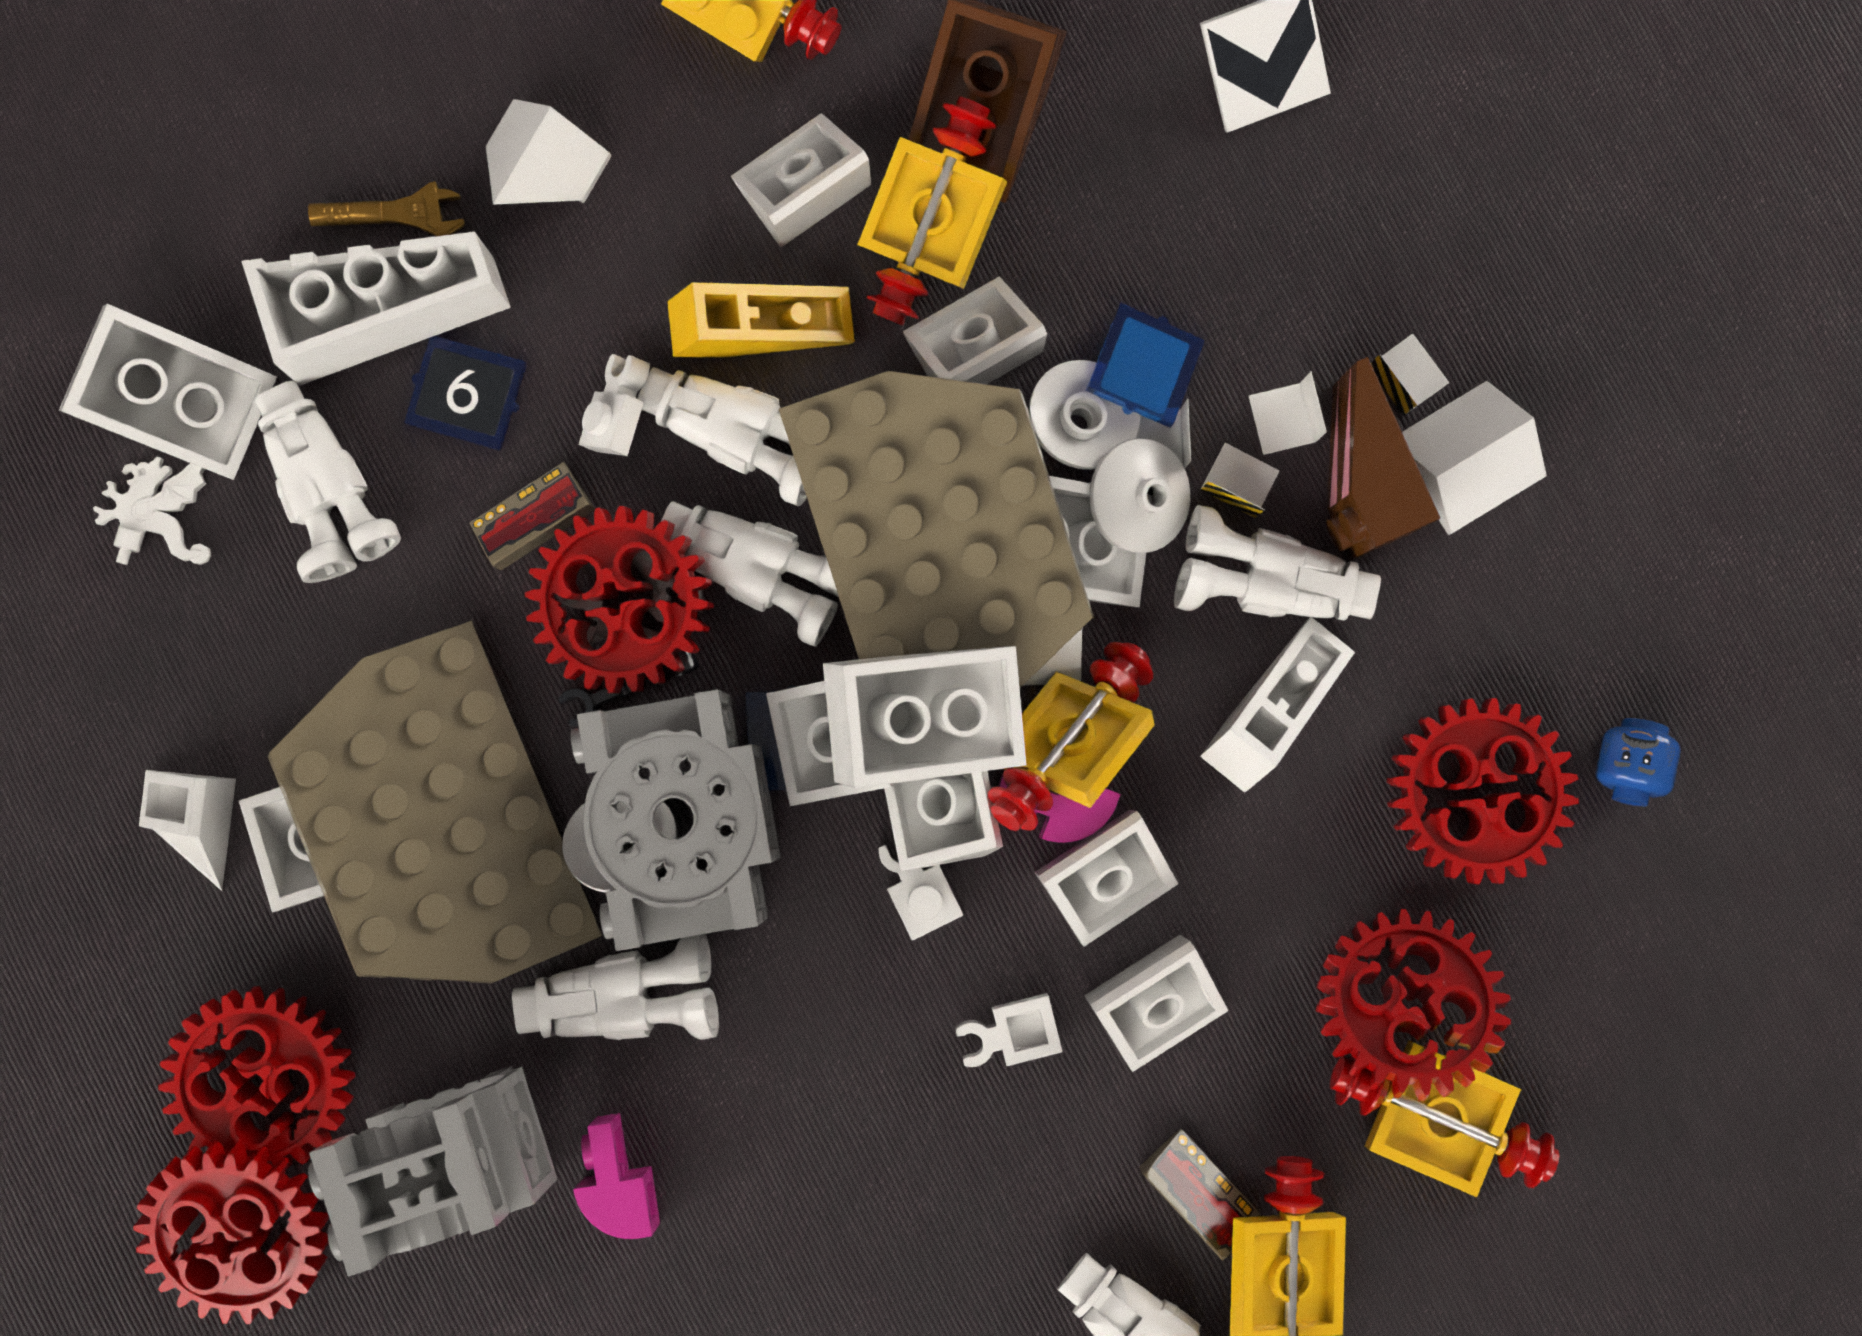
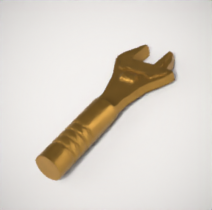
(418, 211)

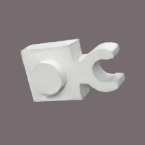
(614, 414)
(921, 897)
(1022, 1030)

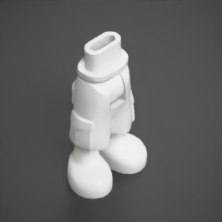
(724, 423)
(313, 479)
(750, 565)
(1280, 574)
(614, 1000)
(1121, 1304)

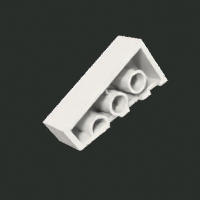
(370, 301)

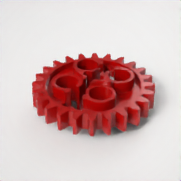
(611, 549)
(1489, 840)
(1454, 978)
(290, 1043)
(225, 1257)

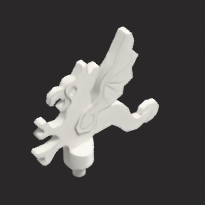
(144, 509)

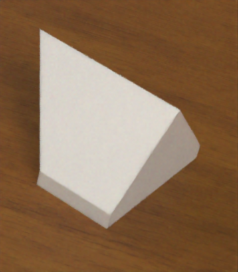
(541, 157)
(191, 817)

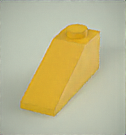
(757, 319)

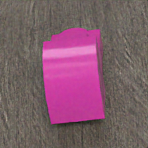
(1073, 821)
(615, 1198)

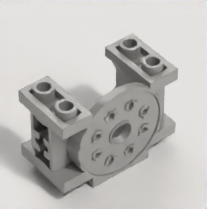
(686, 899)
(432, 1170)

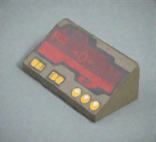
(531, 516)
(1197, 1191)

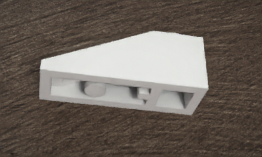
(1278, 706)

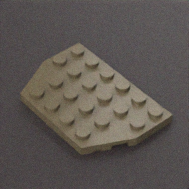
(938, 518)
(430, 819)

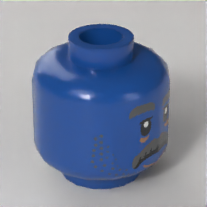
(1638, 761)

